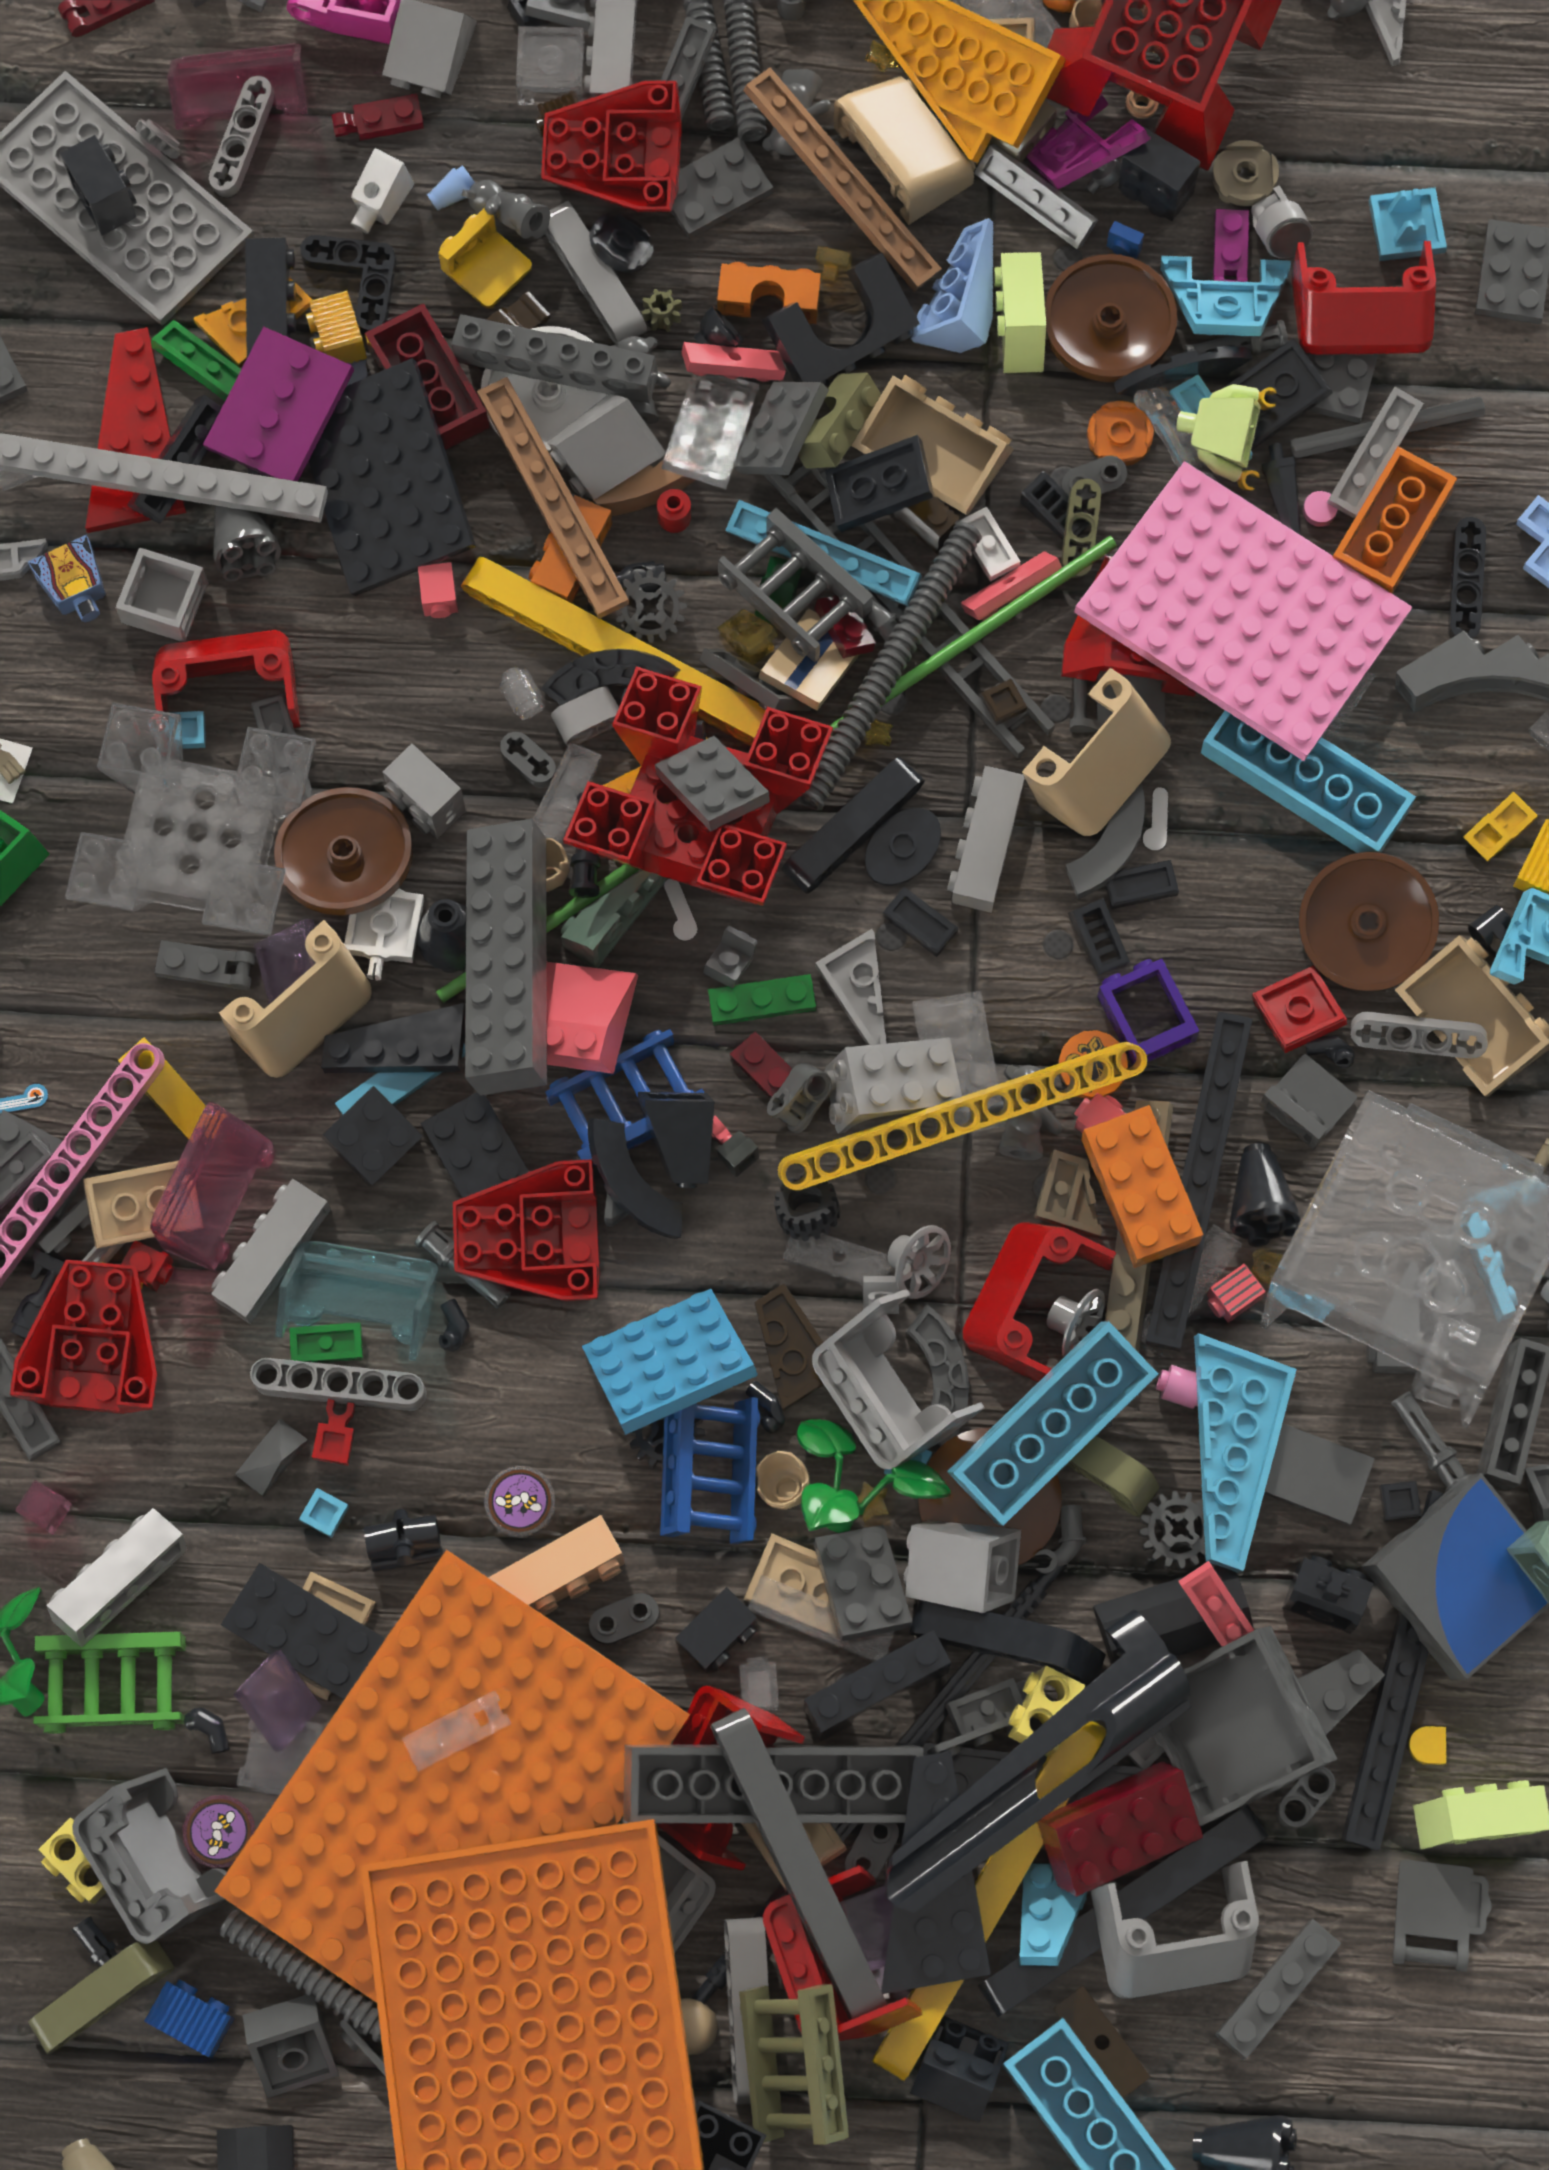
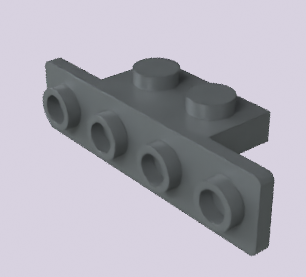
(981, 1716)

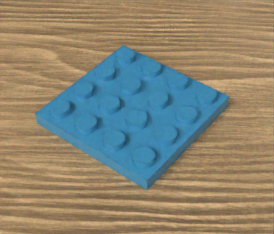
(669, 1361)

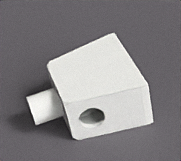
(380, 190)

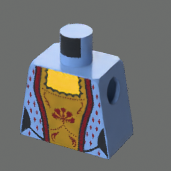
(71, 578)

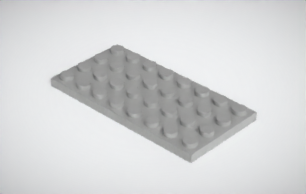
(179, 227)

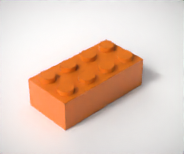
(1395, 519)
(1142, 1186)

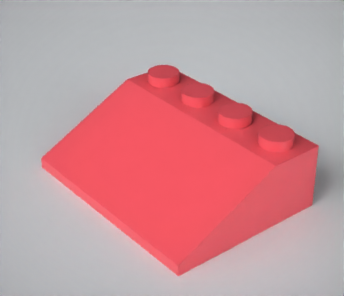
(586, 1015)

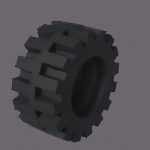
(812, 1222)

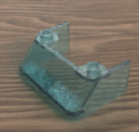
(358, 1286)

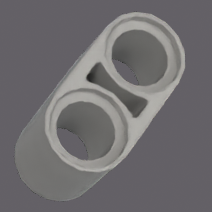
(586, 715)

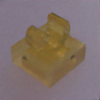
(833, 261)

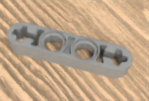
(237, 135)
(1418, 1041)

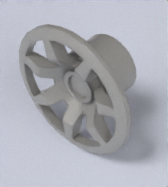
(914, 1257)
(1073, 1317)

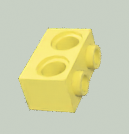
(1038, 1705)
(71, 1869)

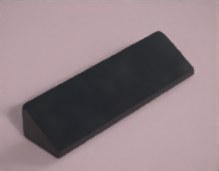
(182, 447)

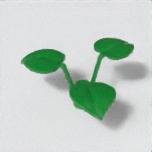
(839, 1508)
(16, 1683)

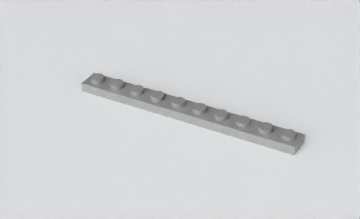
(162, 478)

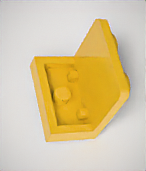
(483, 260)

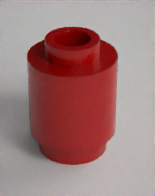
(674, 510)

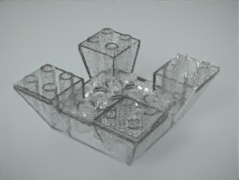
(232, 884)

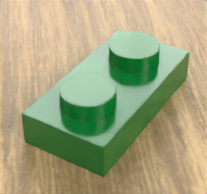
(326, 1343)

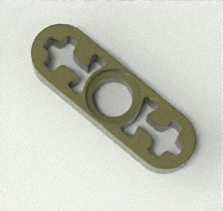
(1076, 502)

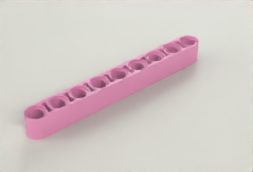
(67, 1154)

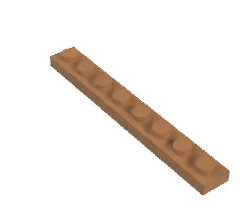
(842, 179)
(553, 498)

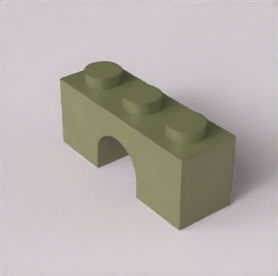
(850, 402)

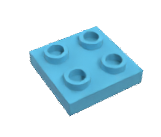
(1406, 221)

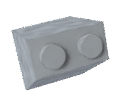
(428, 47)
(605, 447)
(962, 1564)

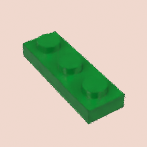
(196, 358)
(762, 999)

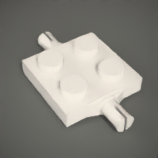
(386, 931)

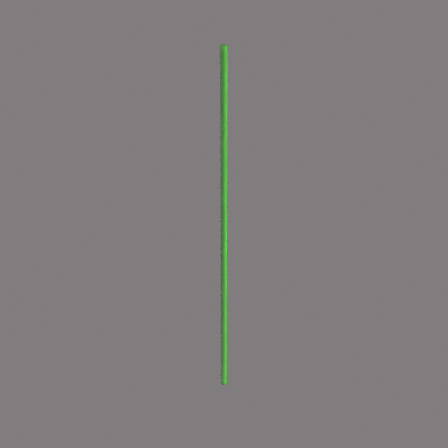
(902, 684)

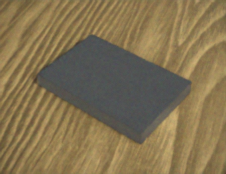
(1318, 1475)

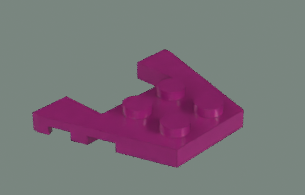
(1077, 150)

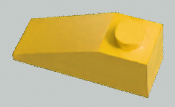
(172, 1094)

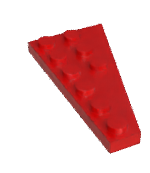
(131, 424)

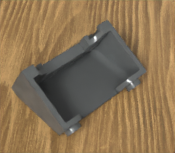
(144, 1858)

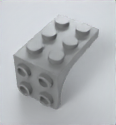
(890, 1080)

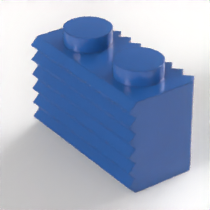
(190, 2018)

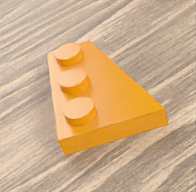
(228, 325)

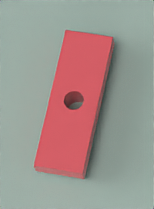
(733, 362)
(1010, 586)

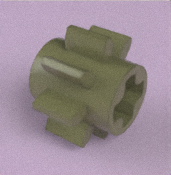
(663, 301)

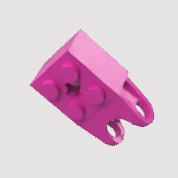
(354, 18)

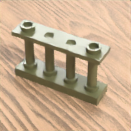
(822, 2063)

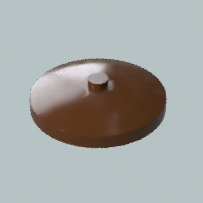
(1109, 317)
(344, 851)
(1368, 921)
(1035, 1519)

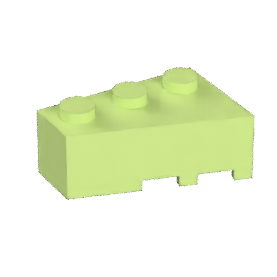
(1022, 311)
(1482, 1814)

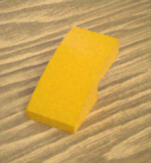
(1500, 826)

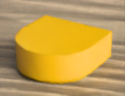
(1428, 1745)

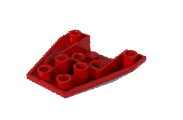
(618, 146)
(1092, 651)
(533, 1232)
(89, 1343)

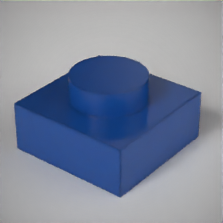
(1125, 240)

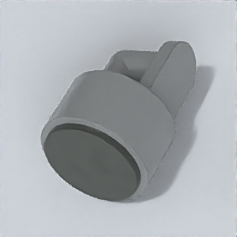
(1281, 224)

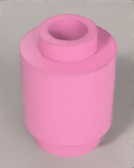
(1178, 1386)

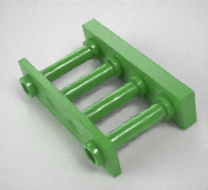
(127, 1649)

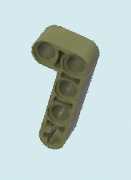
(1117, 1473)
(100, 1993)

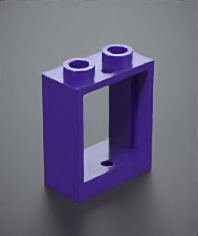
(1164, 1042)

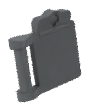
(1147, 688)
(1439, 1904)

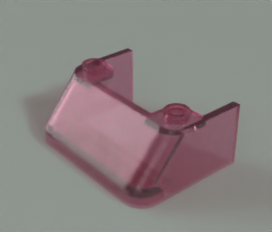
(214, 81)

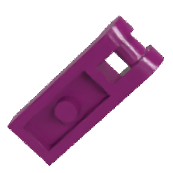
(1230, 244)

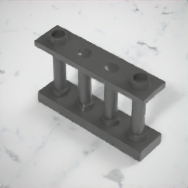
(804, 554)

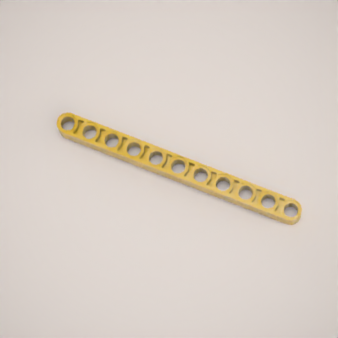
(588, 634)
(980, 1116)
(994, 1891)

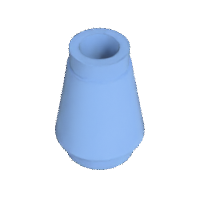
(450, 188)

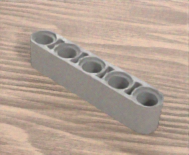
(592, 275)
(324, 1374)
(744, 1970)

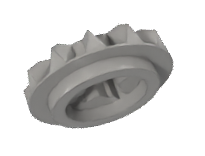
(158, 138)

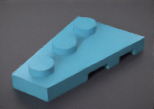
(1046, 1917)

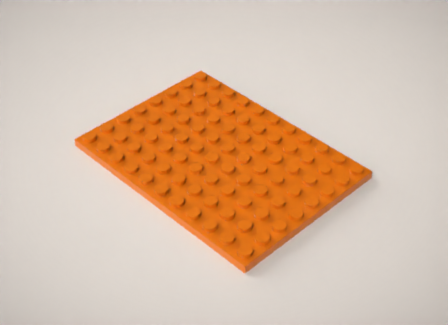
(369, 1804)
(532, 2006)

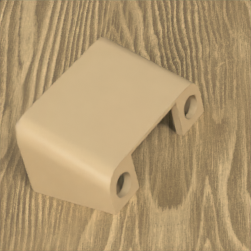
(957, 449)
(1108, 767)
(1460, 988)

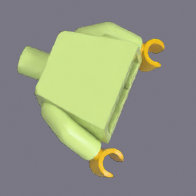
(1226, 430)

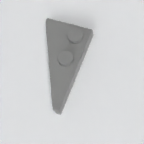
(1388, 22)
(854, 981)

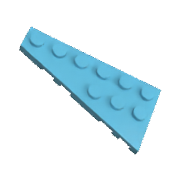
(1239, 1427)

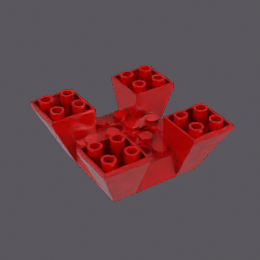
(1185, 79)
(644, 833)

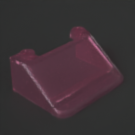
(209, 1186)

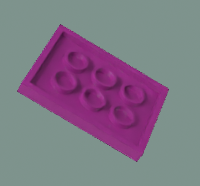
(278, 406)

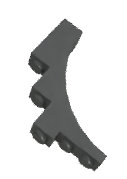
(1464, 668)

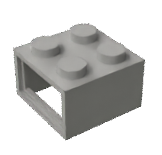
(161, 595)
(423, 792)

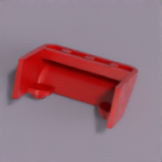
(1364, 317)
(265, 651)
(991, 1324)
(708, 1706)
(803, 1969)

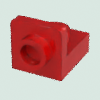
(152, 1266)

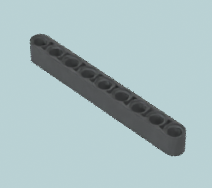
(798, 1864)

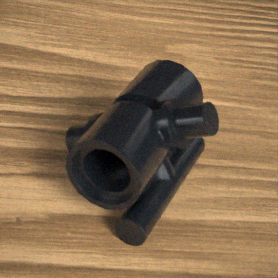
(403, 1542)

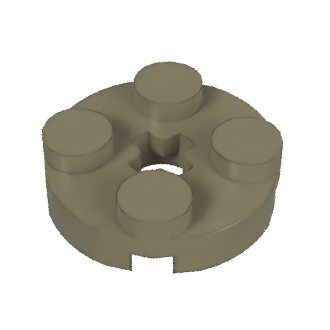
(1244, 191)

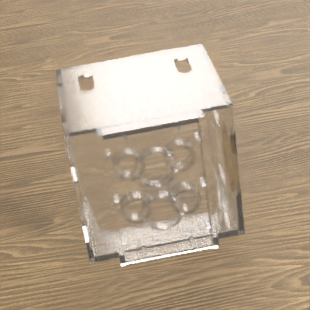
(1420, 1245)

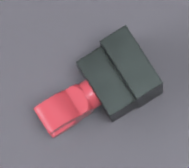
(735, 1150)

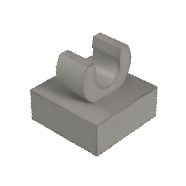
(877, 1287)

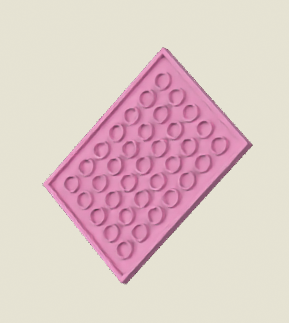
(1243, 610)

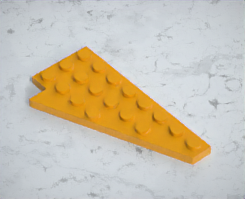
(967, 68)

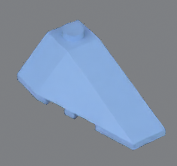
(963, 298)

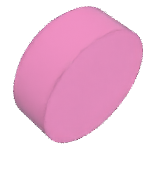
(1317, 510)

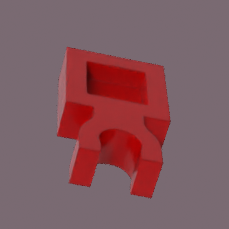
(335, 1439)

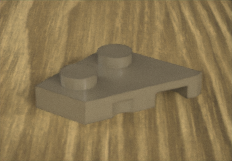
(1067, 1195)

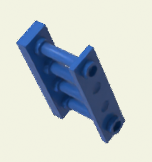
(635, 1133)
(680, 1480)

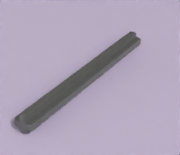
(1355, 434)

